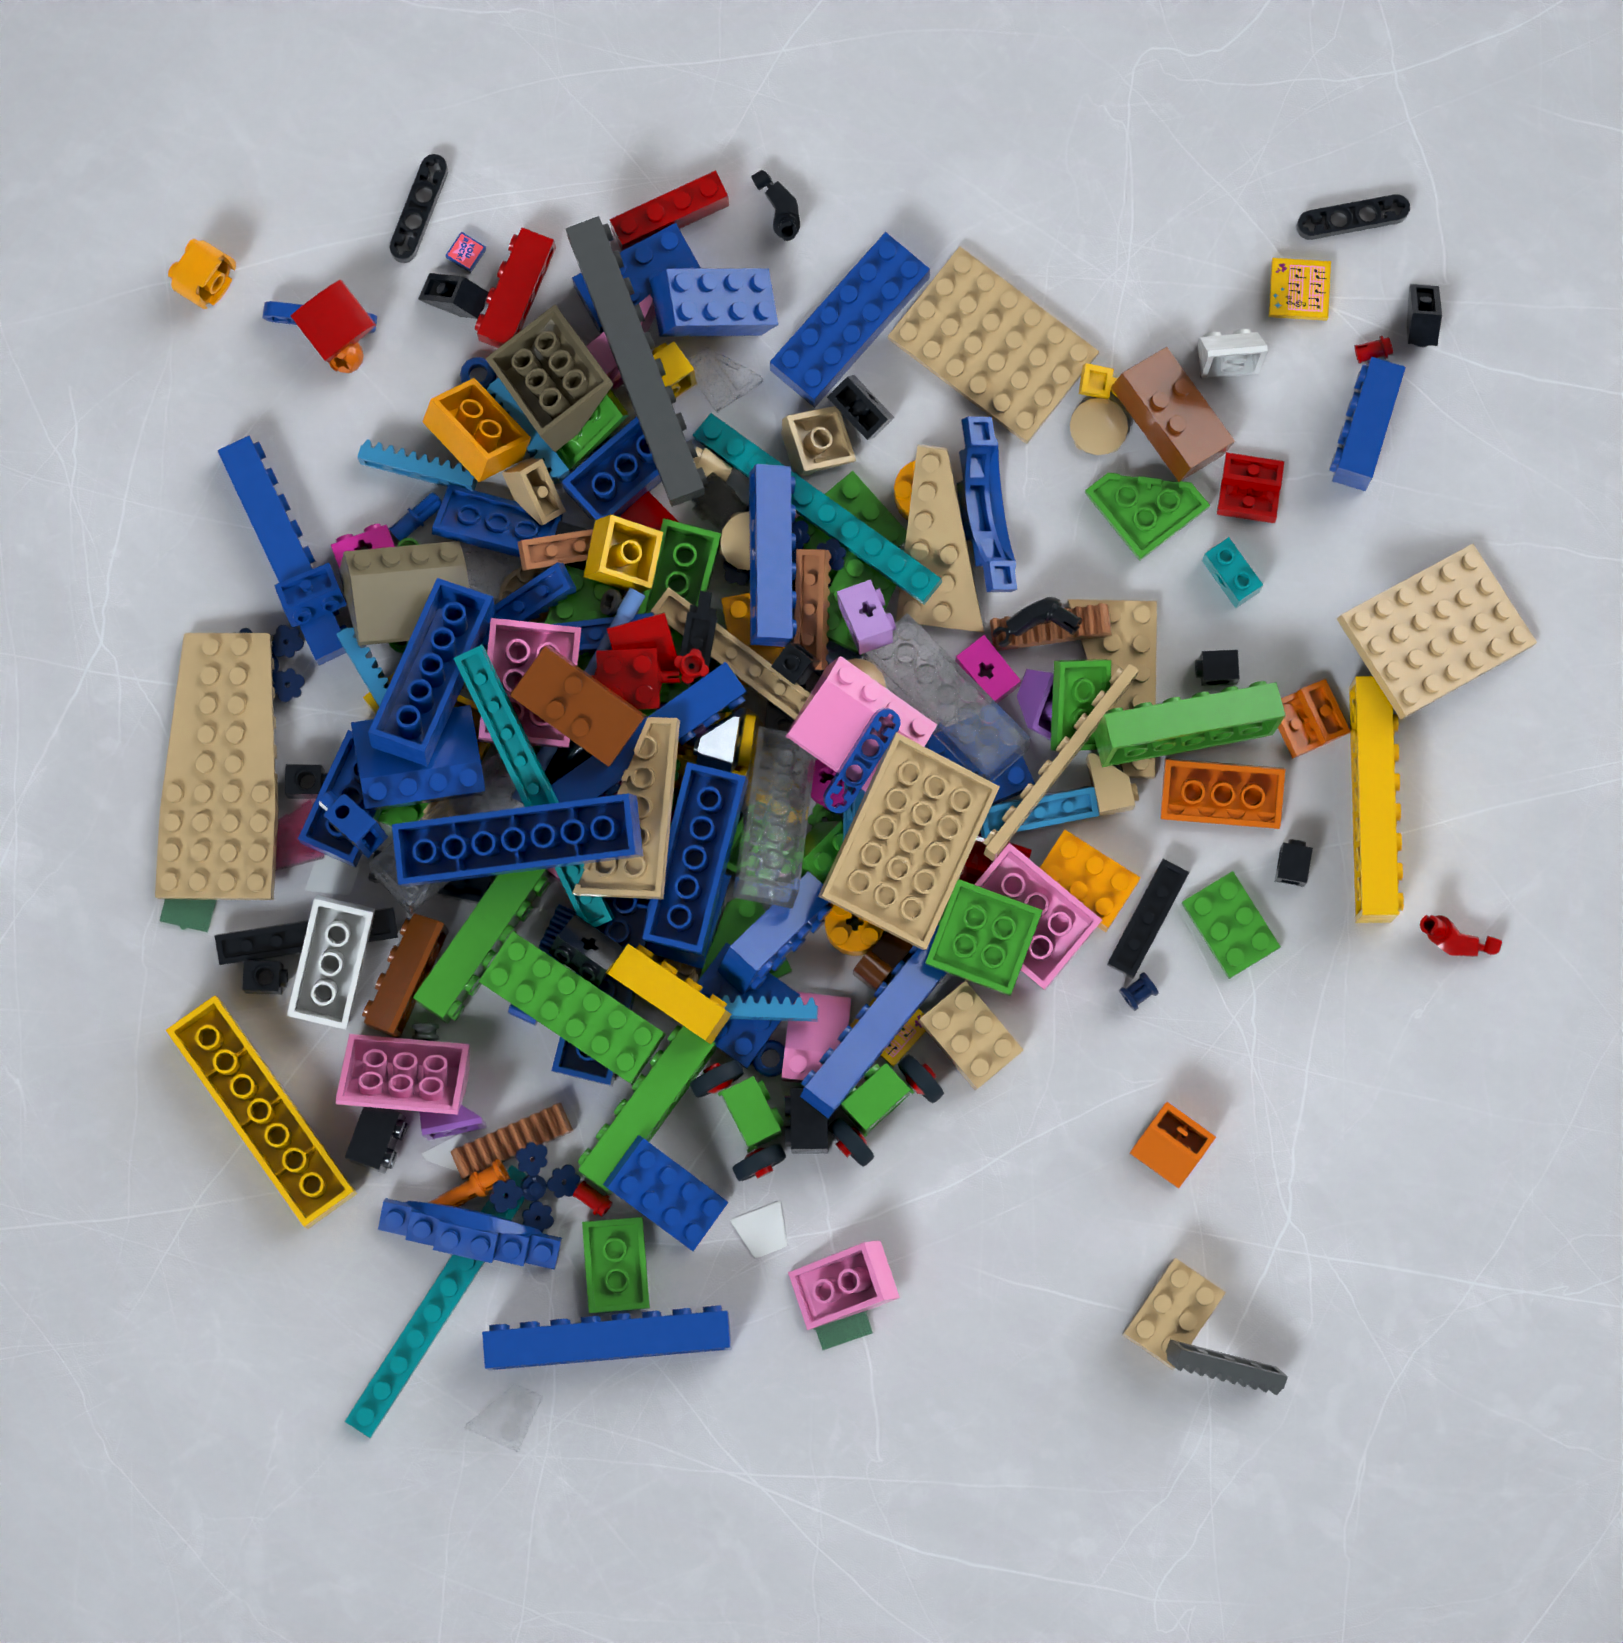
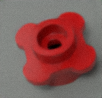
(695, 658)

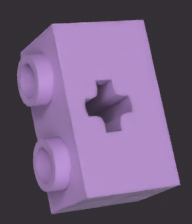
(866, 631)

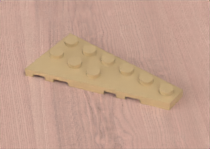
(939, 543)
(1134, 643)
(652, 781)

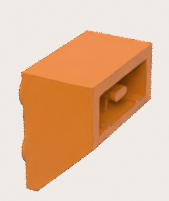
(1172, 1145)

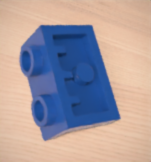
(310, 595)

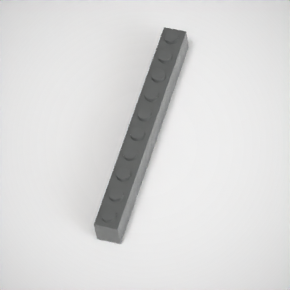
(635, 361)

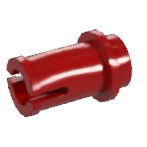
(1376, 349)
(593, 1199)

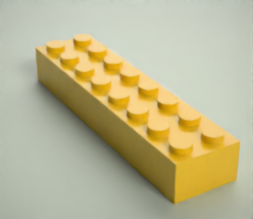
(1374, 803)
(261, 1112)

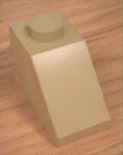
(534, 490)
(1111, 787)

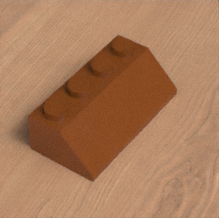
(408, 969)

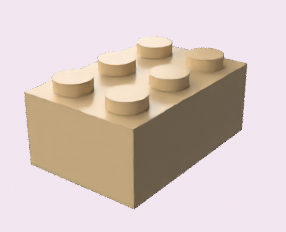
(970, 1035)
(1173, 1310)

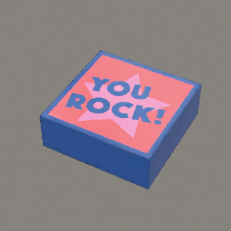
(466, 252)

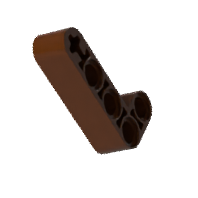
(881, 960)

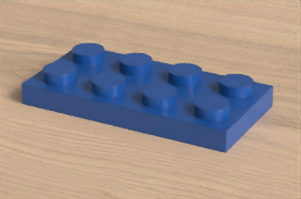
(487, 521)
(665, 1193)

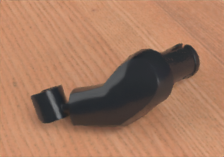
(786, 215)
(1039, 613)

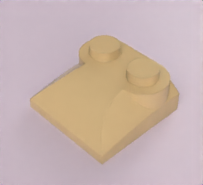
(816, 440)

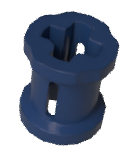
(1138, 991)

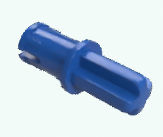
(416, 516)

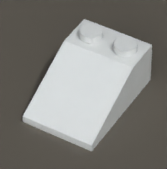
(1231, 354)

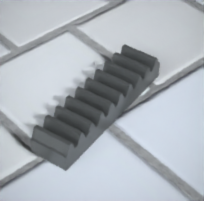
(1225, 1367)

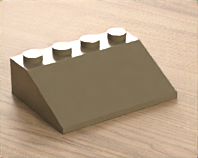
(551, 377)
(392, 585)

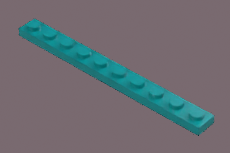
(824, 513)
(521, 763)
(421, 1332)

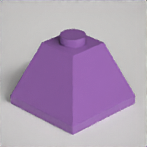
(1035, 701)
(443, 1125)

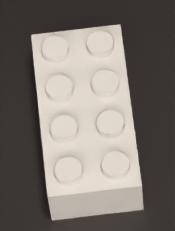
(331, 962)

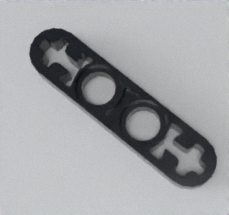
(415, 207)
(1354, 221)

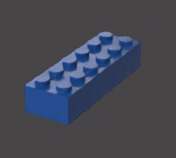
(849, 319)
(427, 675)
(696, 858)

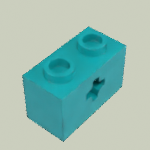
(1232, 572)

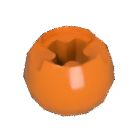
(348, 359)

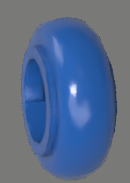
(477, 362)
(770, 1071)

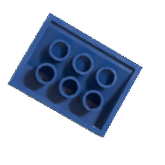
(397, 782)

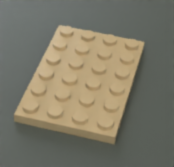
(993, 345)
(1436, 631)
(909, 841)

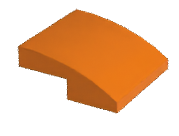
(1311, 719)

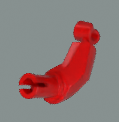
(1449, 939)

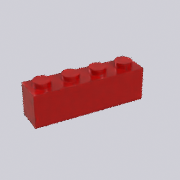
(678, 206)
(516, 289)

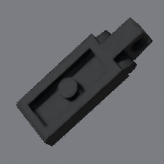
(700, 628)

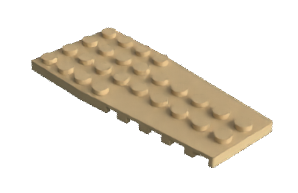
(220, 773)

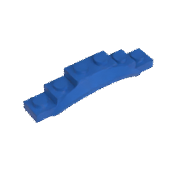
(983, 505)
(469, 1233)

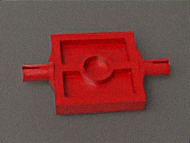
(633, 675)

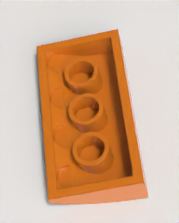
(1222, 793)

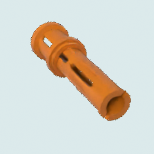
(477, 1185)

